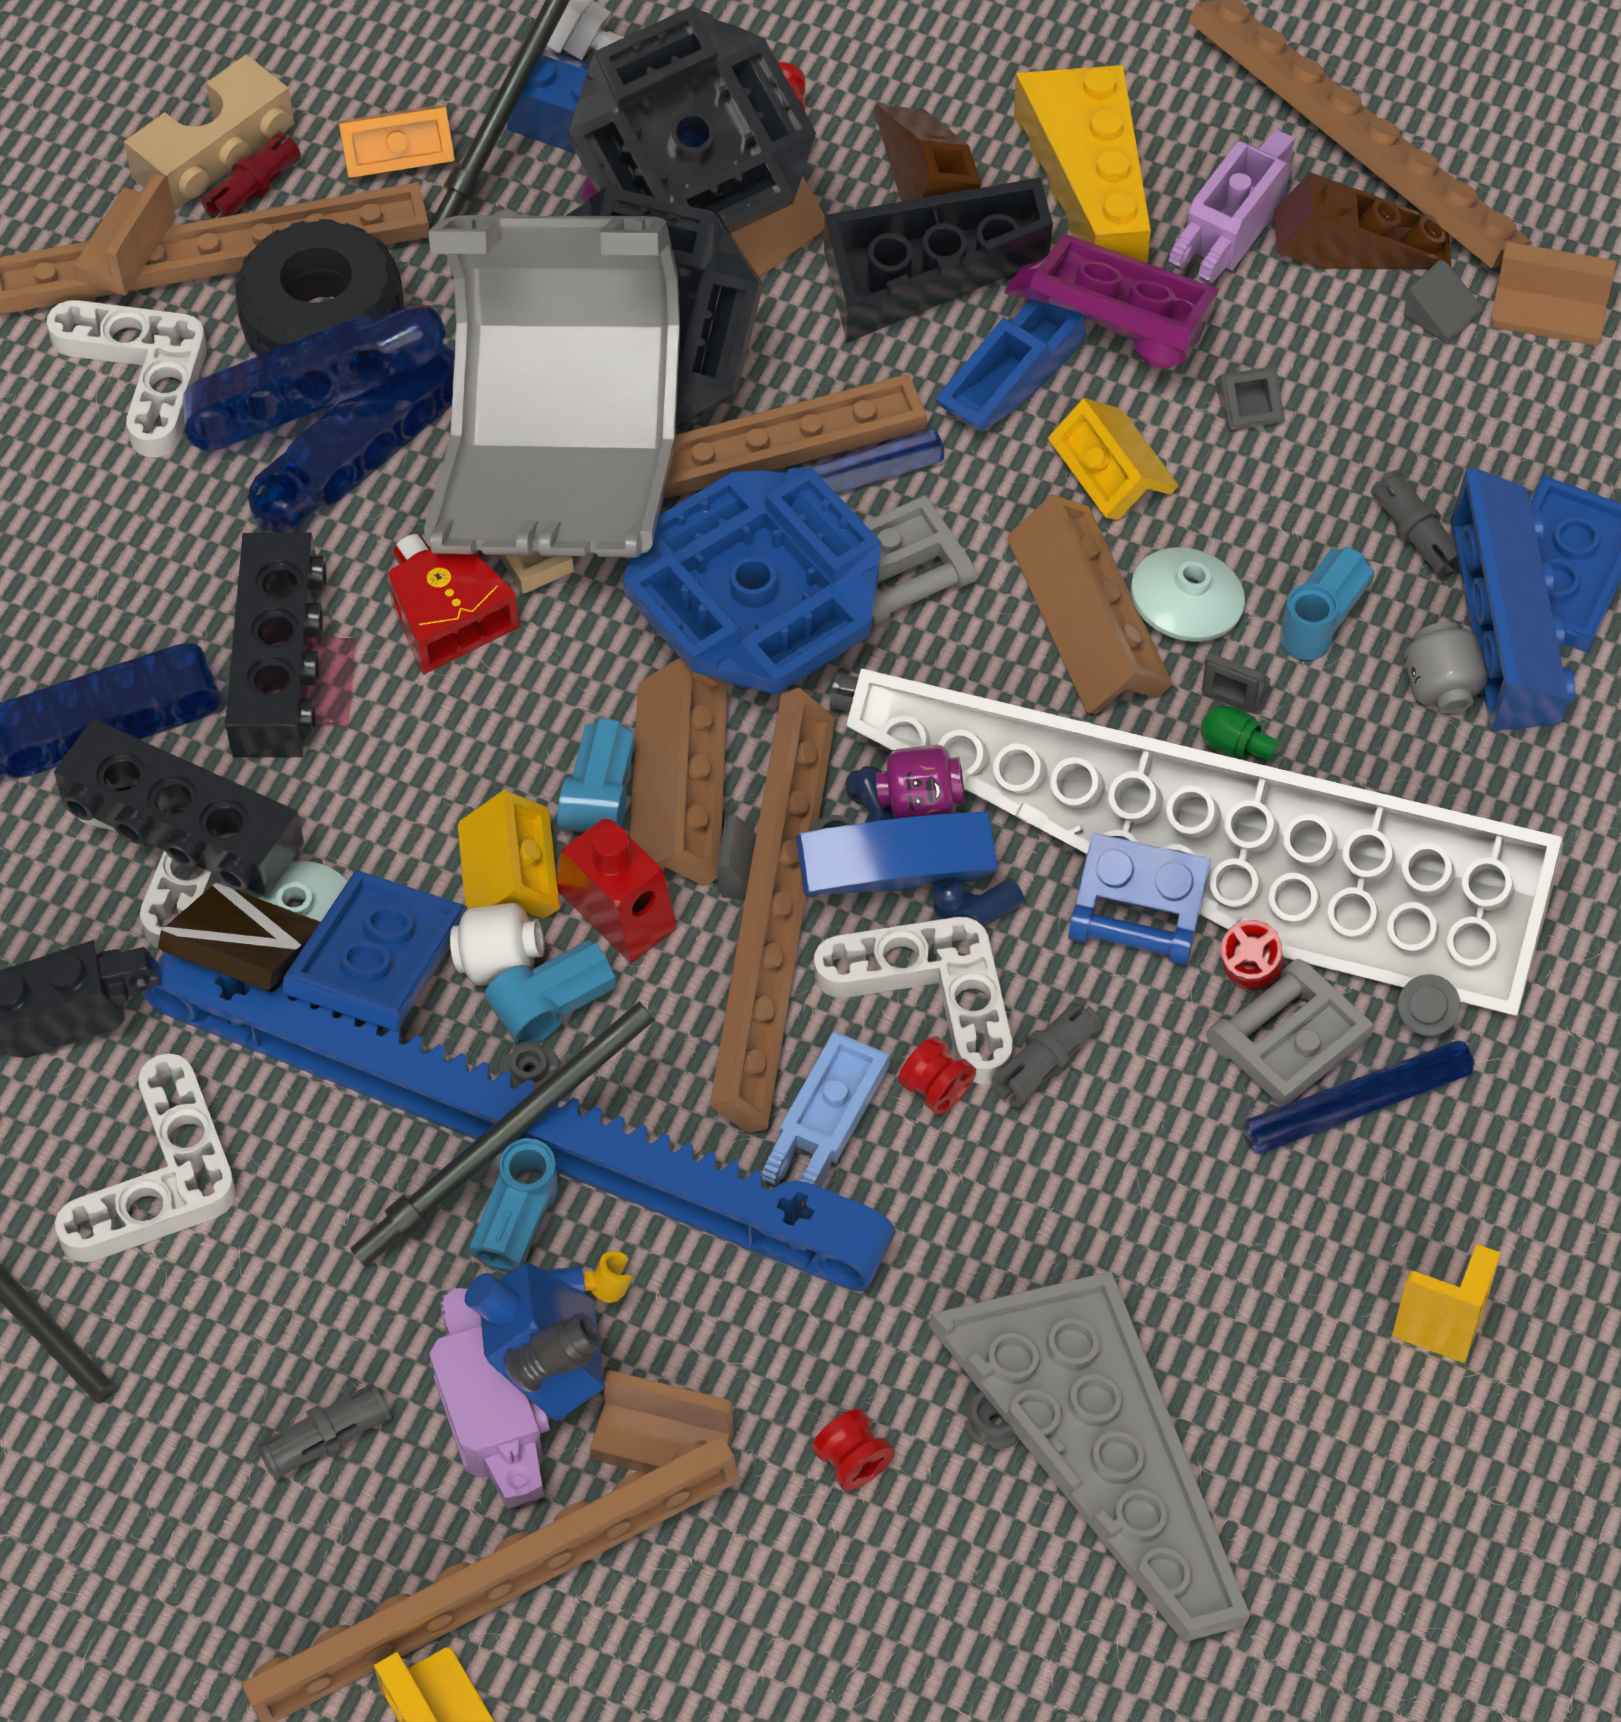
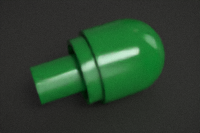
(1238, 734)

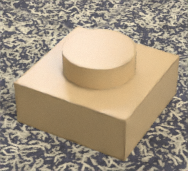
(536, 570)

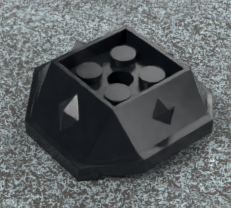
(700, 80)
(715, 296)

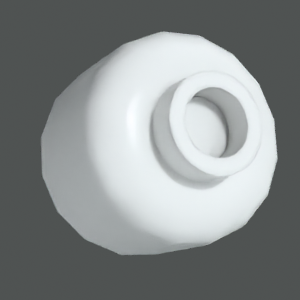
(494, 941)

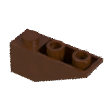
(924, 153)
(1355, 230)

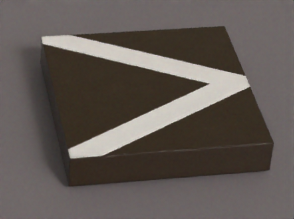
(238, 936)

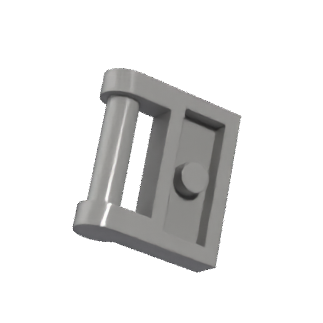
(909, 538)
(1302, 1045)

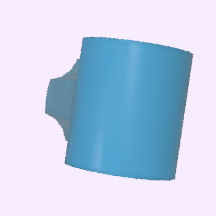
(1323, 603)
(598, 778)
(537, 999)
(514, 1207)

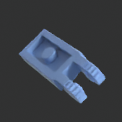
(828, 1108)

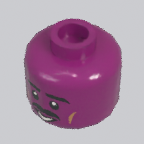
(921, 782)

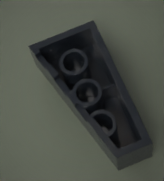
(931, 250)

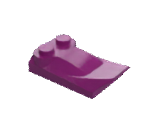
(1125, 295)

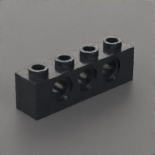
(277, 722)
(110, 760)

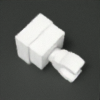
(582, 29)

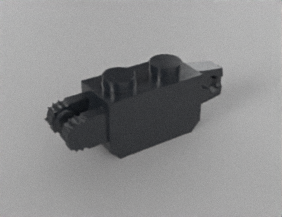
(70, 996)

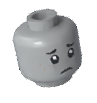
(1446, 667)

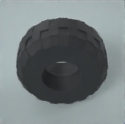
(312, 263)

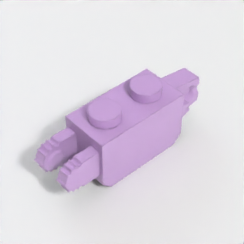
(1235, 205)
(488, 1416)

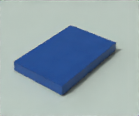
(1584, 554)
(374, 950)

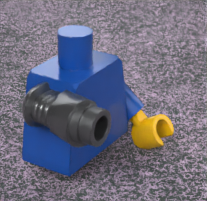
(545, 1328)

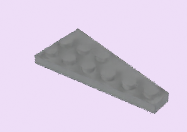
(1095, 1420)

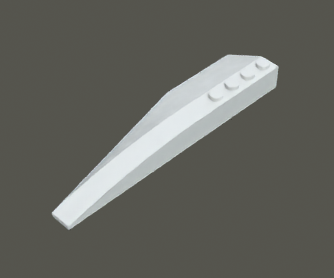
(1330, 866)

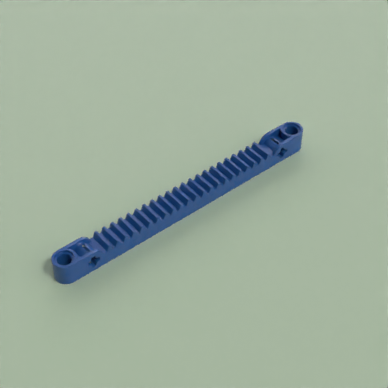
(826, 1238)

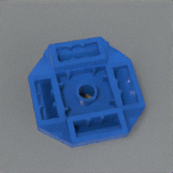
(768, 532)

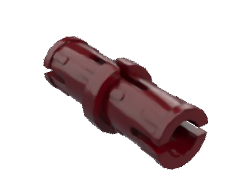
(251, 177)

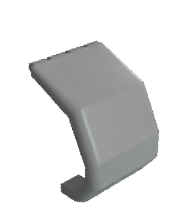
(558, 385)

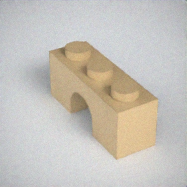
(246, 113)

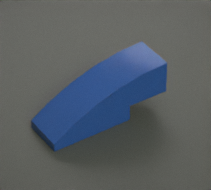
(1012, 363)
(897, 853)

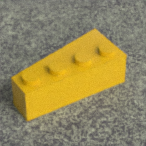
(1089, 151)

